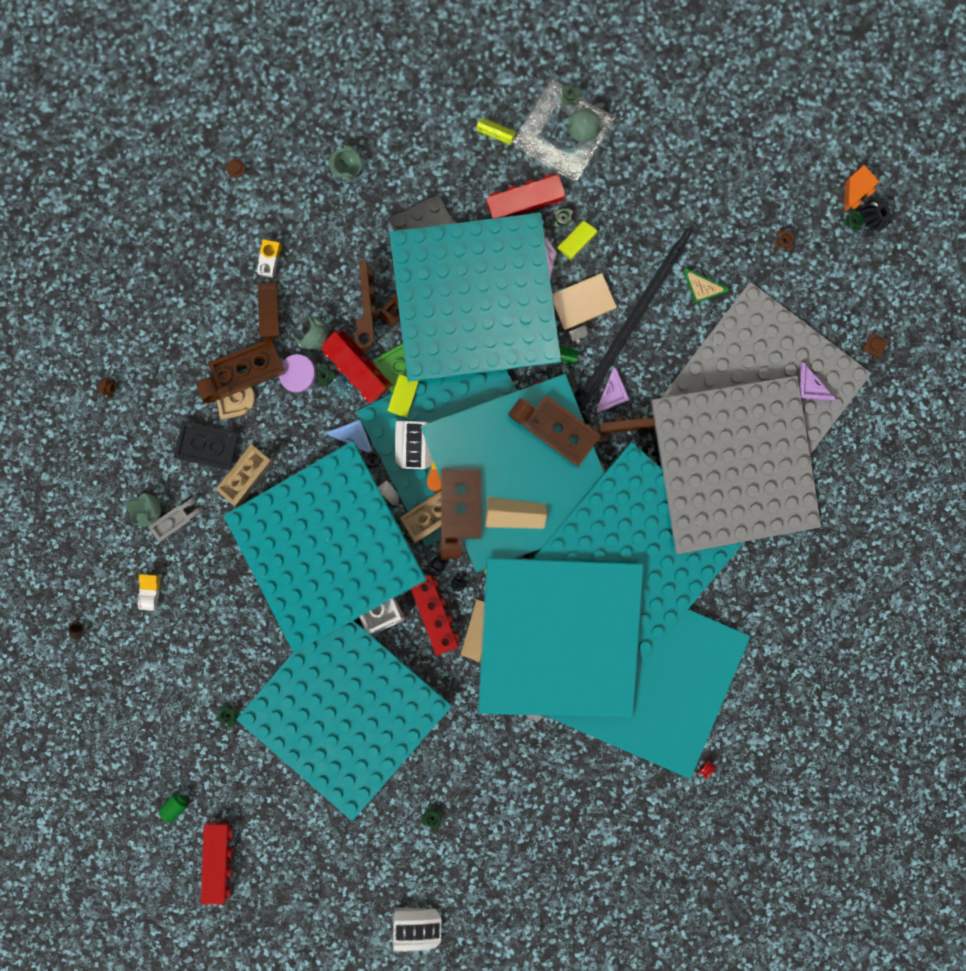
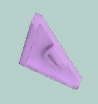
(811, 386)
(613, 394)

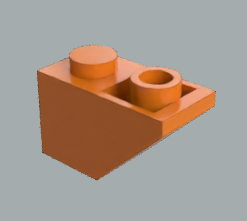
(857, 186)

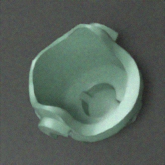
(584, 125)
(345, 163)
(315, 336)
(144, 510)

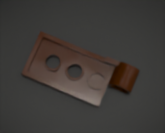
(367, 325)
(229, 381)
(541, 422)
(619, 425)
(455, 525)

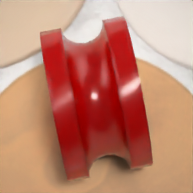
(706, 769)

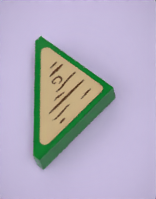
(701, 287)

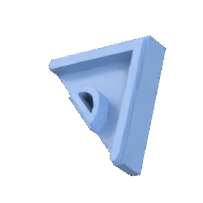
(352, 432)

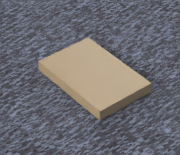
(583, 302)

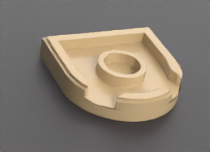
(236, 404)

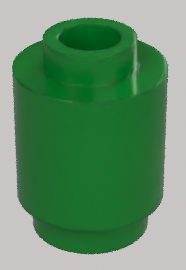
(173, 807)

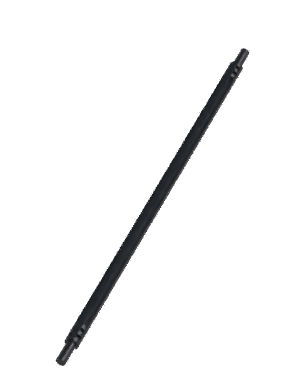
(637, 313)

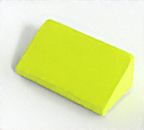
(496, 131)
(577, 240)
(402, 396)

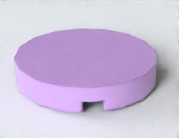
(298, 374)

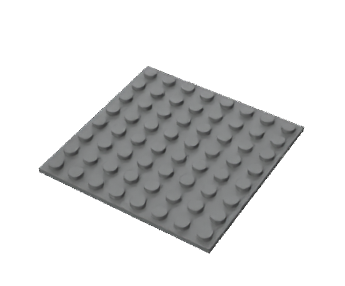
(765, 343)
(736, 464)

